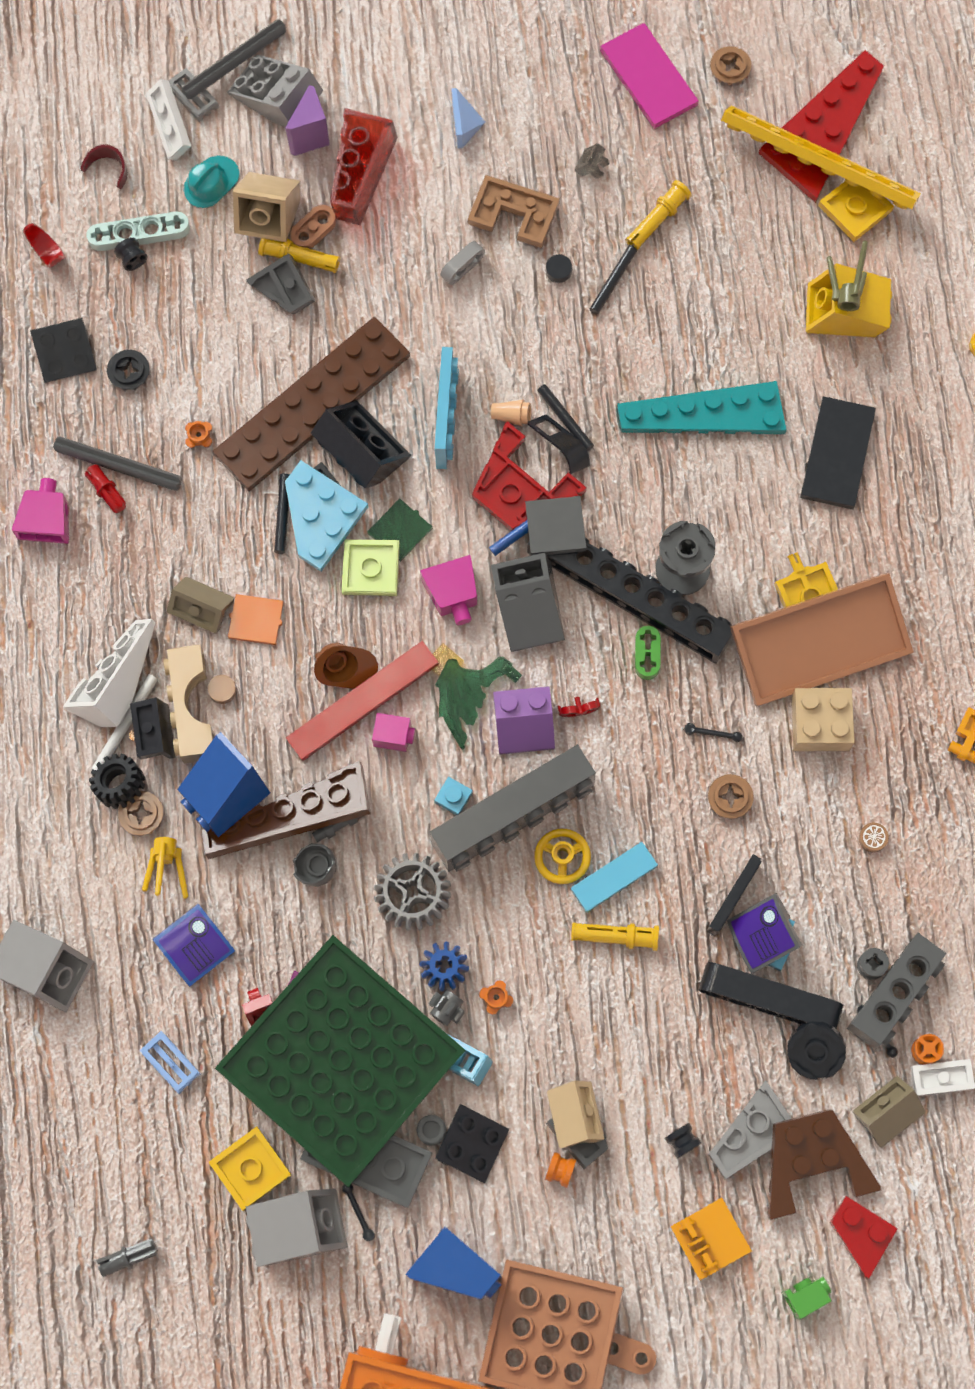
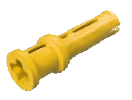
(666, 207)
(300, 254)
(629, 936)

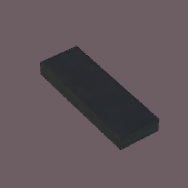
(734, 895)

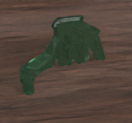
(462, 692)

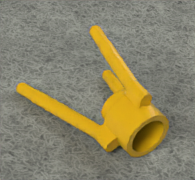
(164, 853)

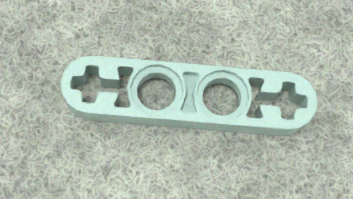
(138, 226)

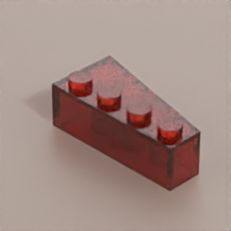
(361, 161)

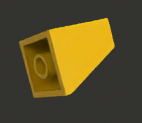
(868, 321)

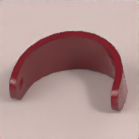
(106, 151)

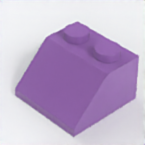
(524, 720)

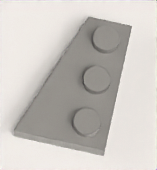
(749, 1133)

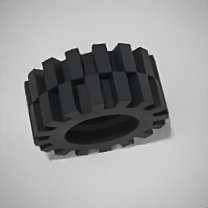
(126, 790)

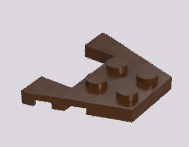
(812, 1147)

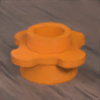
(198, 427)
(497, 989)

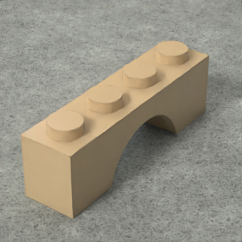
(186, 671)

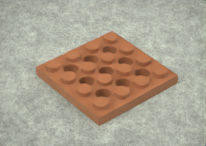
(510, 1308)

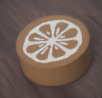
(873, 837)

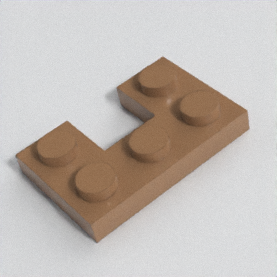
(500, 195)

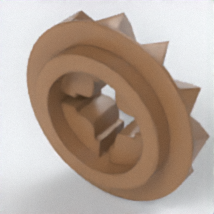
(726, 56)
(739, 787)
(150, 823)

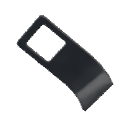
(567, 443)

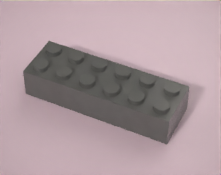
(513, 808)

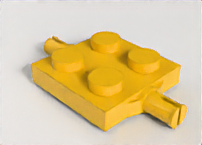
(804, 582)

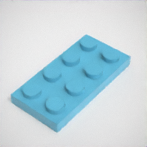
(446, 408)

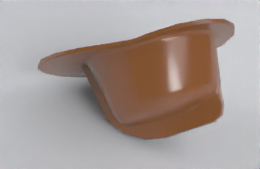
(344, 665)

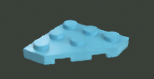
(320, 514)

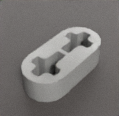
(462, 262)

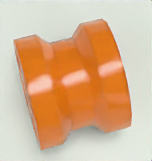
(931, 1045)
(560, 1169)

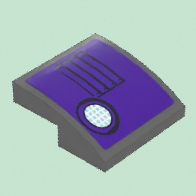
(764, 933)

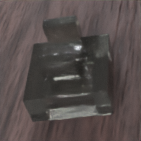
(590, 159)

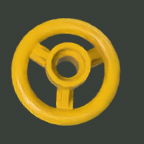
(581, 845)

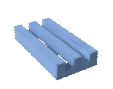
(187, 1080)

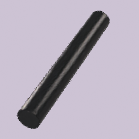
(613, 279)
(564, 416)
(282, 516)

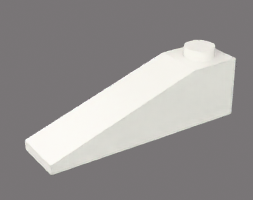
(112, 687)

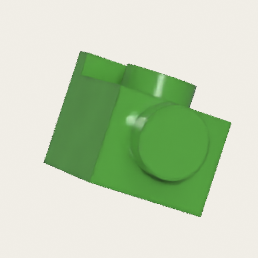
(808, 1296)

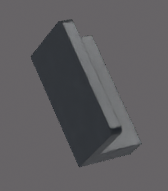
(152, 728)

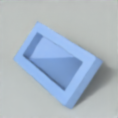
(466, 118)

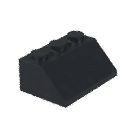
(359, 443)

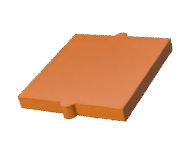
(255, 619)

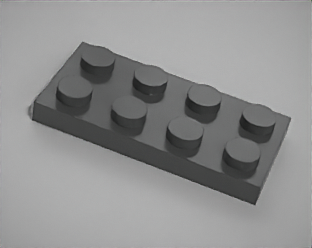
(392, 1172)

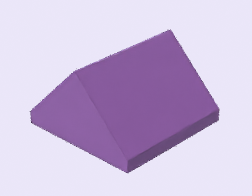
(307, 125)

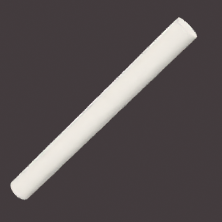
(121, 729)

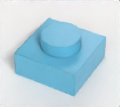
(453, 796)

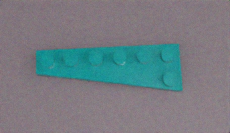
(727, 410)

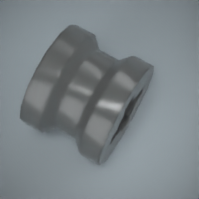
(870, 969)

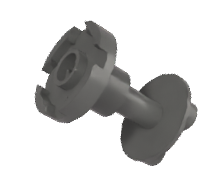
(685, 557)

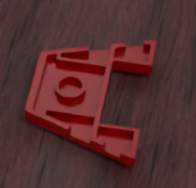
(506, 486)

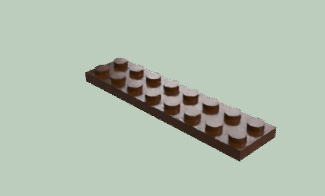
(289, 419)

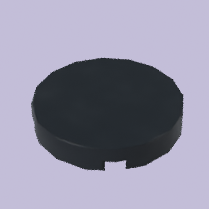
(816, 1050)

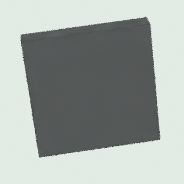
(555, 525)

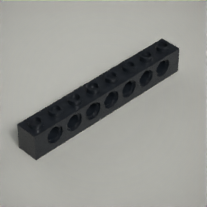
(709, 646)

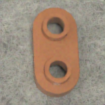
(311, 228)
(626, 1355)

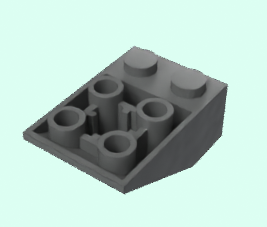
(528, 601)

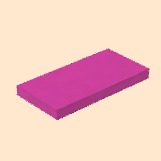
(649, 75)

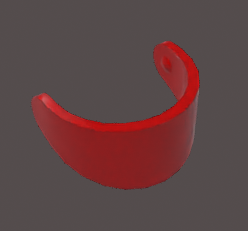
(43, 245)

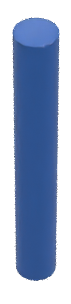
(509, 539)

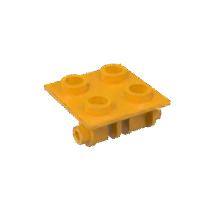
(710, 1239)

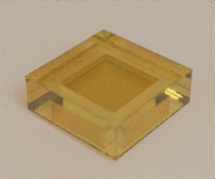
(442, 654)

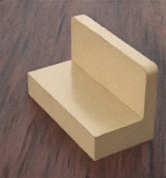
(575, 1114)

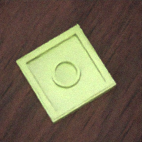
(370, 567)

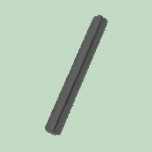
(233, 59)
(117, 463)

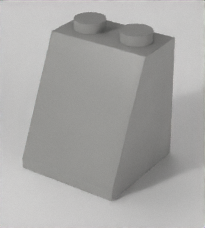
(42, 965)
(295, 1227)

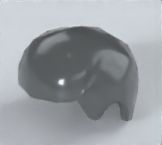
(314, 865)

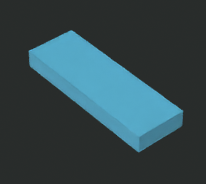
(614, 877)

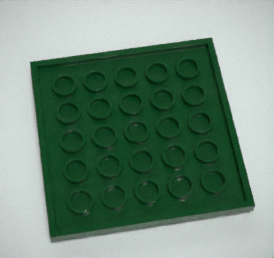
(340, 1060)

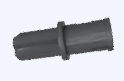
(127, 1257)

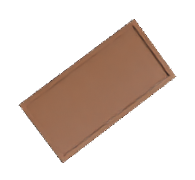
(822, 639)

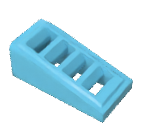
(480, 1069)

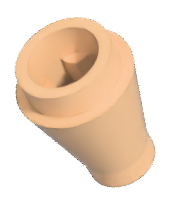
(514, 412)

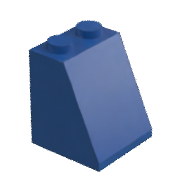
(221, 787)
(455, 1267)

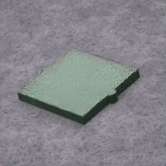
(403, 525)

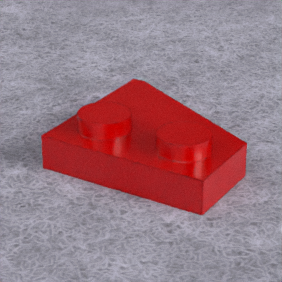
(863, 1234)

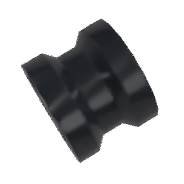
(130, 253)
(683, 1140)

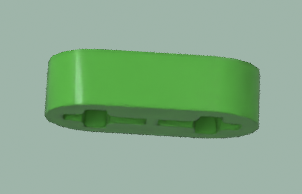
(641, 652)

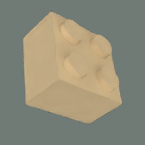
(822, 719)

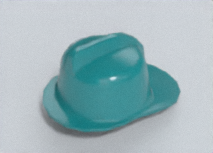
(210, 181)

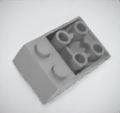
(273, 87)

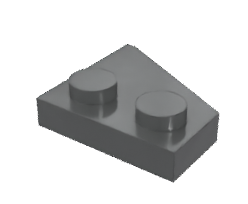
(283, 284)

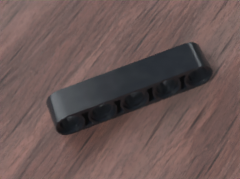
(768, 996)

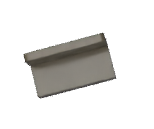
(199, 604)
(889, 1111)

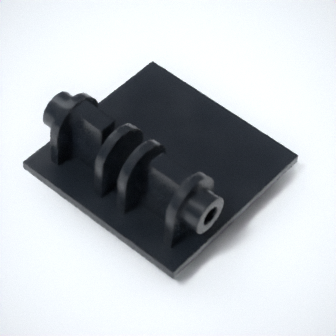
(63, 350)
(472, 1143)

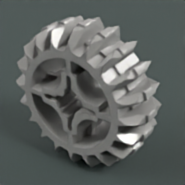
(423, 897)

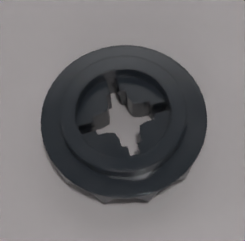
(120, 362)

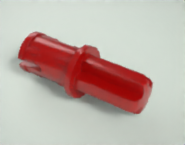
(105, 488)

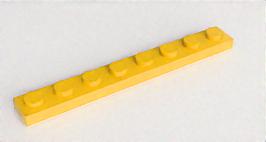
(828, 161)

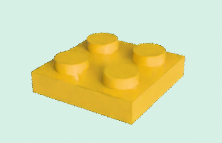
(855, 209)
(250, 1168)

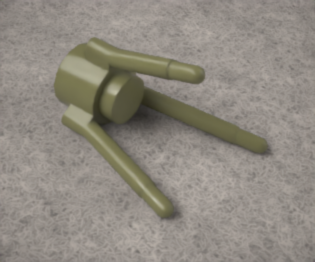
(850, 293)

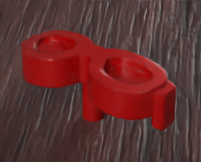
(573, 711)

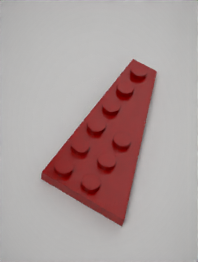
(827, 122)

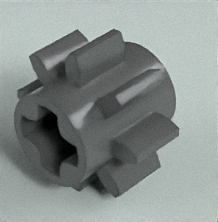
(446, 1007)

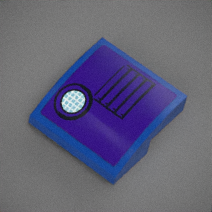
(193, 945)

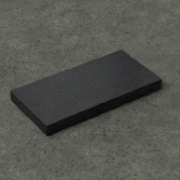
(838, 453)

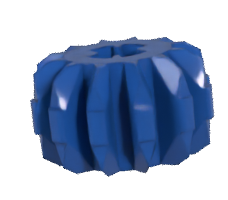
(437, 959)

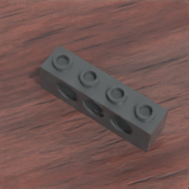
(918, 952)

